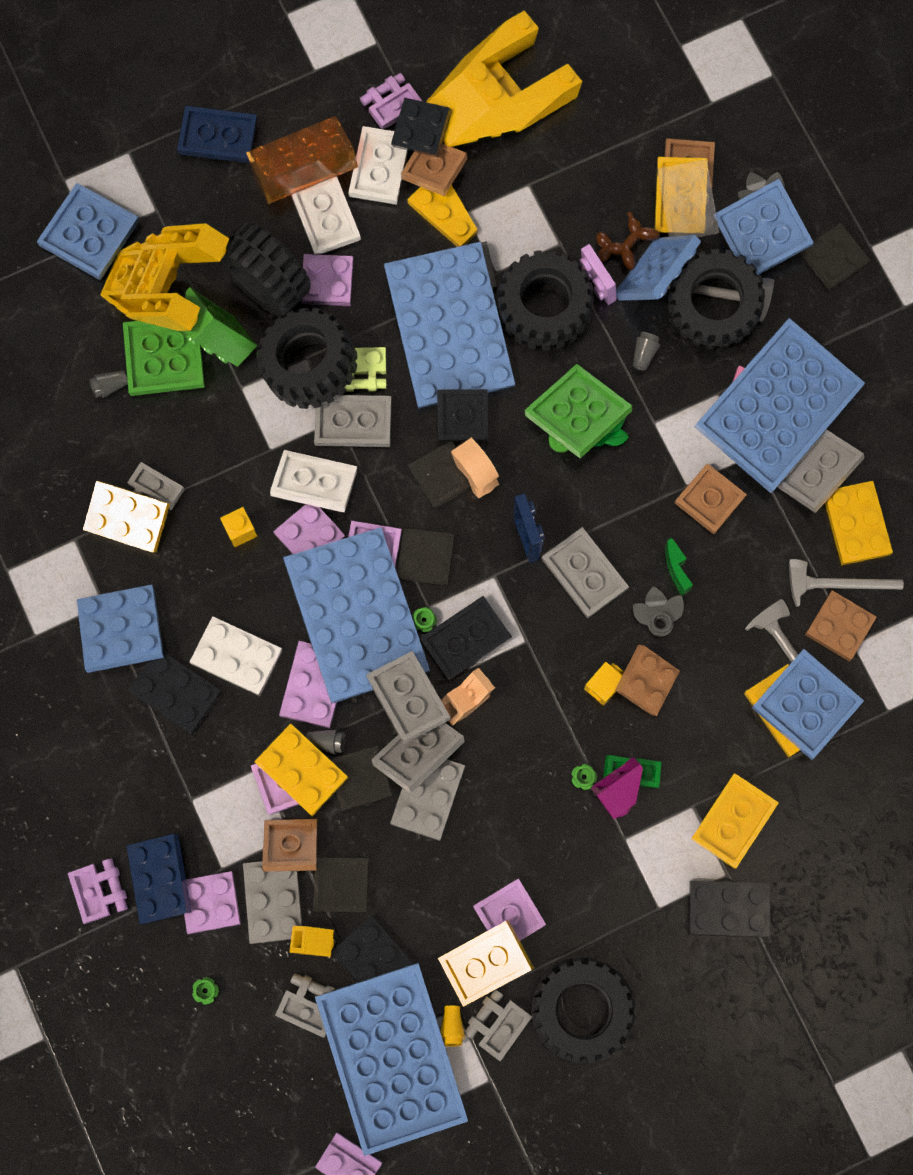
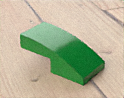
(675, 560)
(650, 773)

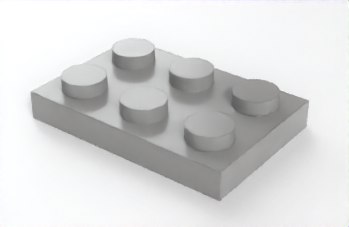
(354, 421)
(821, 470)
(585, 572)
(408, 697)
(417, 759)
(429, 805)
(271, 903)

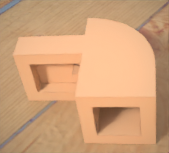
(476, 467)
(467, 696)

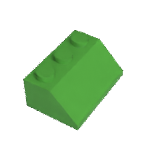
(219, 331)

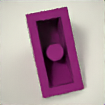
(620, 788)

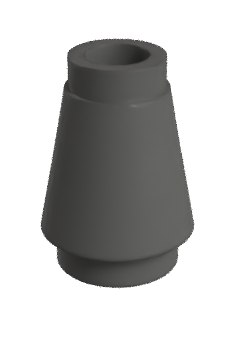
(645, 350)
(107, 383)
(328, 740)

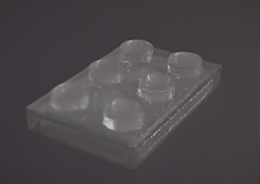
(688, 199)

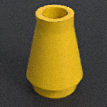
(452, 1027)

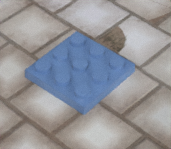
(764, 227)
(88, 231)
(657, 268)
(119, 628)
(807, 704)

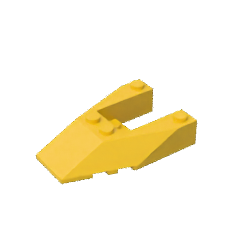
(487, 98)
(146, 270)

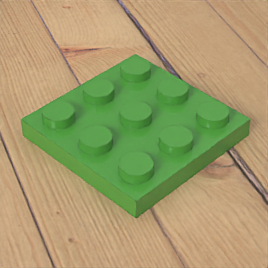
(160, 359)
(578, 410)

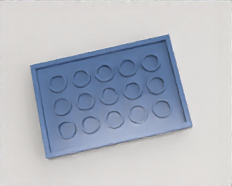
(449, 322)
(779, 405)
(353, 610)
(391, 1059)

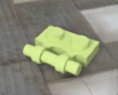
(369, 362)

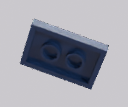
(217, 134)
(529, 532)
(158, 879)

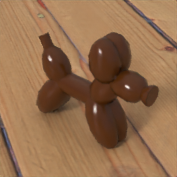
(618, 248)

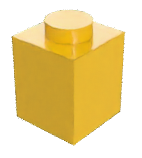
(238, 527)
(604, 682)
(311, 941)

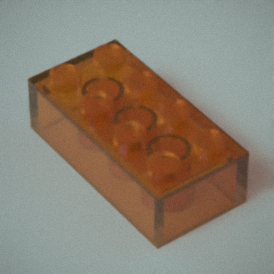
(302, 159)

